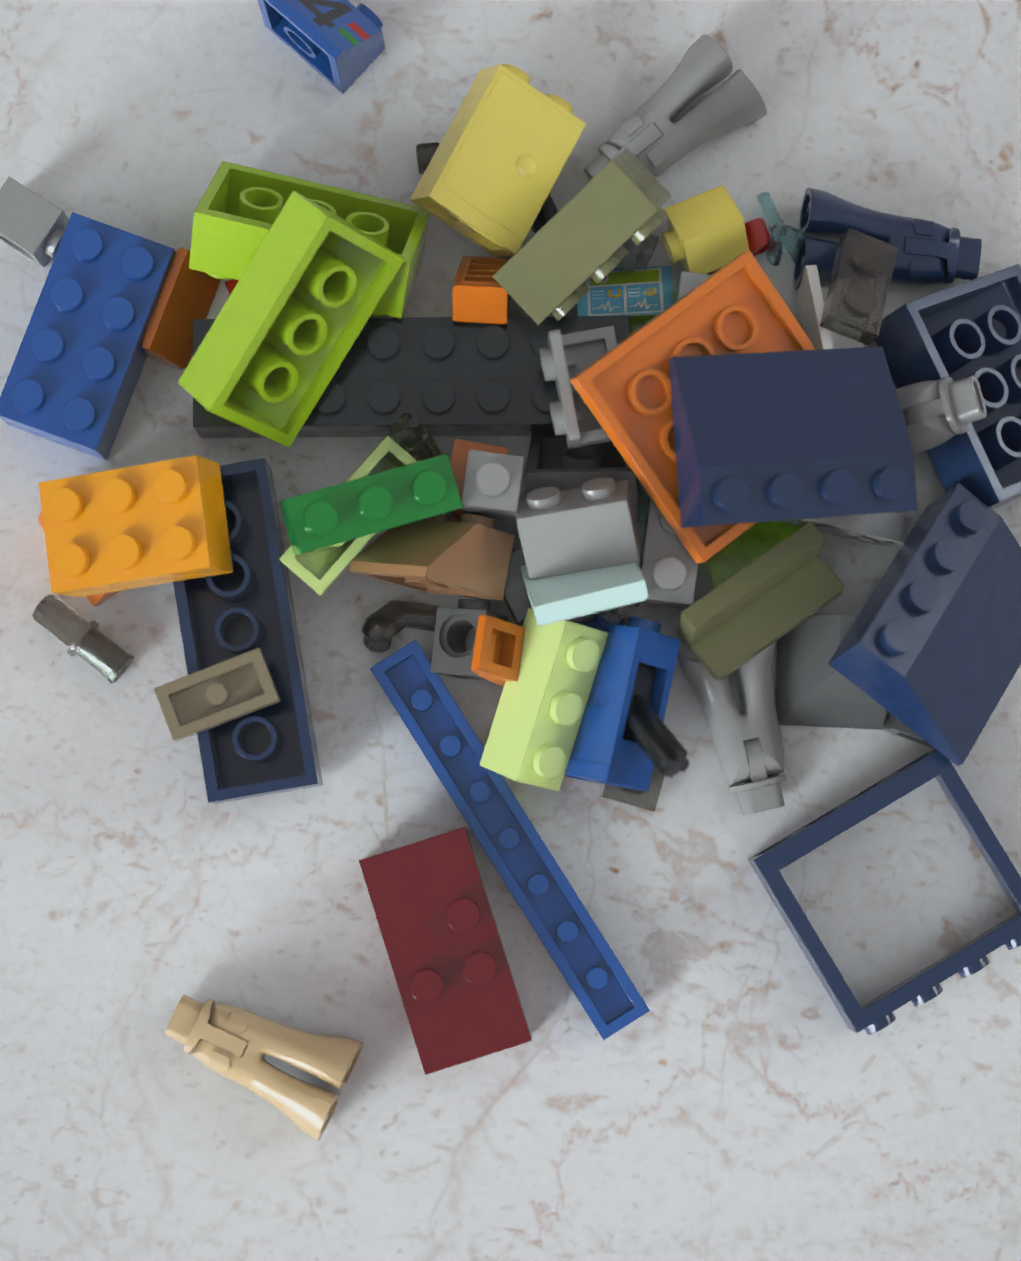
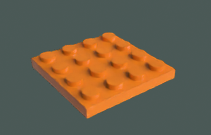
(631, 383)

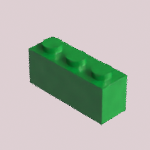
(370, 504)

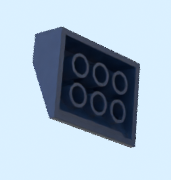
(958, 336)
(789, 437)
(942, 625)

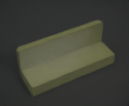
(759, 603)

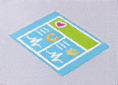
(629, 293)

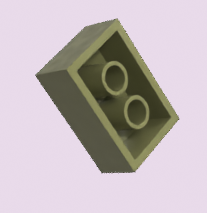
(585, 239)

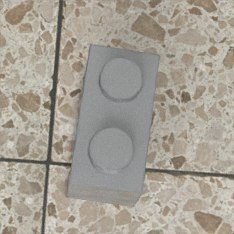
(578, 528)

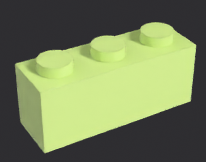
(545, 708)

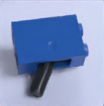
(626, 709)

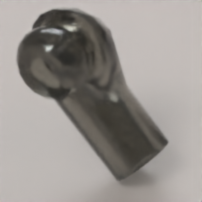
(394, 617)

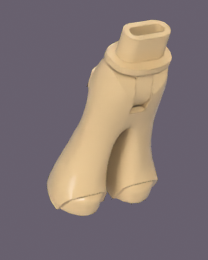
(236, 1045)

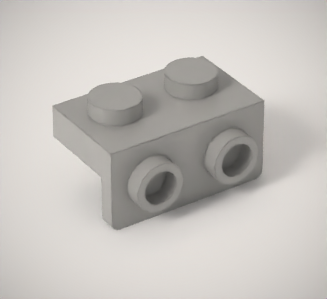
(562, 361)

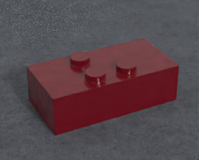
(445, 950)

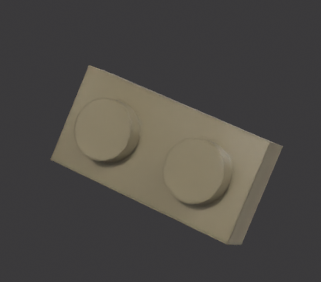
(217, 694)

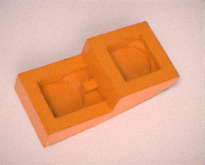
(497, 650)

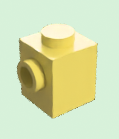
(705, 231)

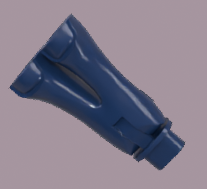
(925, 251)

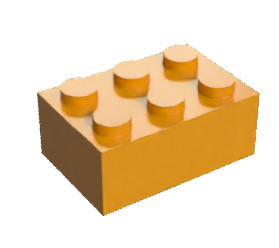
(135, 526)

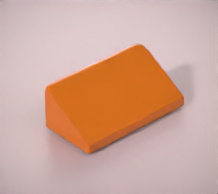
(184, 297)

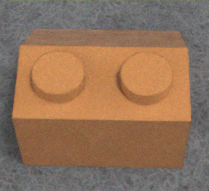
(441, 557)

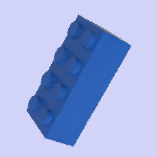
(86, 337)

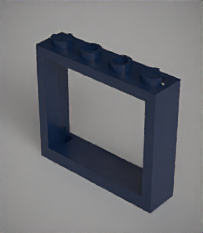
(924, 984)

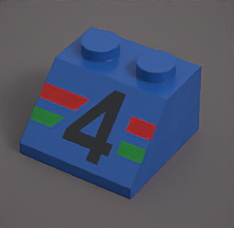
(327, 35)

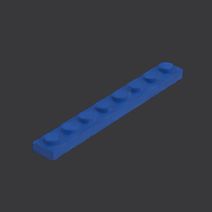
(510, 841)

